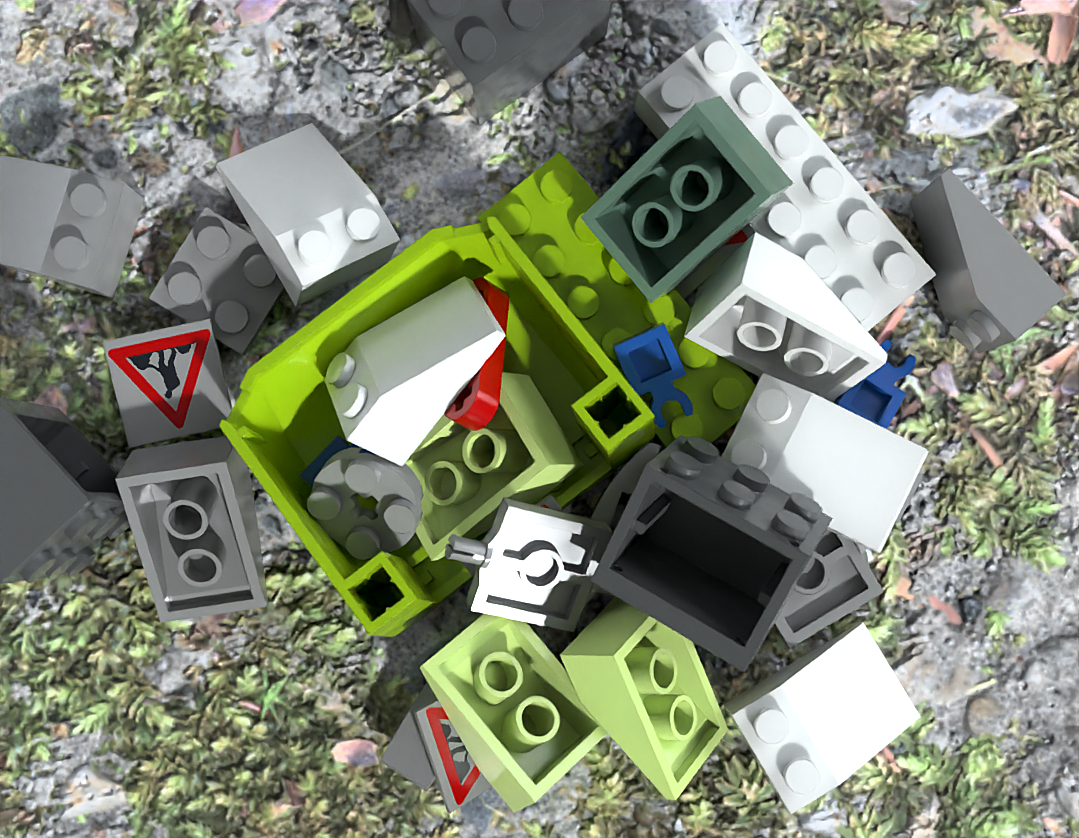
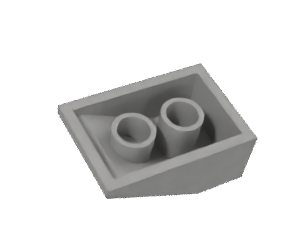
(65, 224)
(983, 274)
(195, 527)

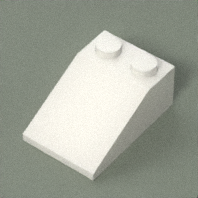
(309, 212)
(782, 321)
(411, 369)
(829, 455)
(822, 716)

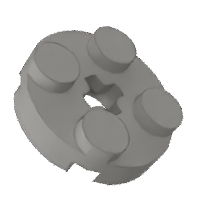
(355, 526)

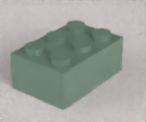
(686, 198)

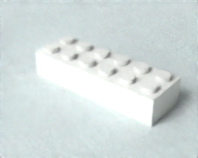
(825, 210)

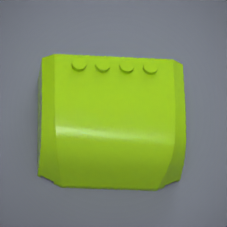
(289, 416)

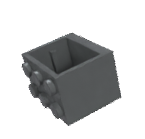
(504, 47)
(53, 494)
(710, 548)

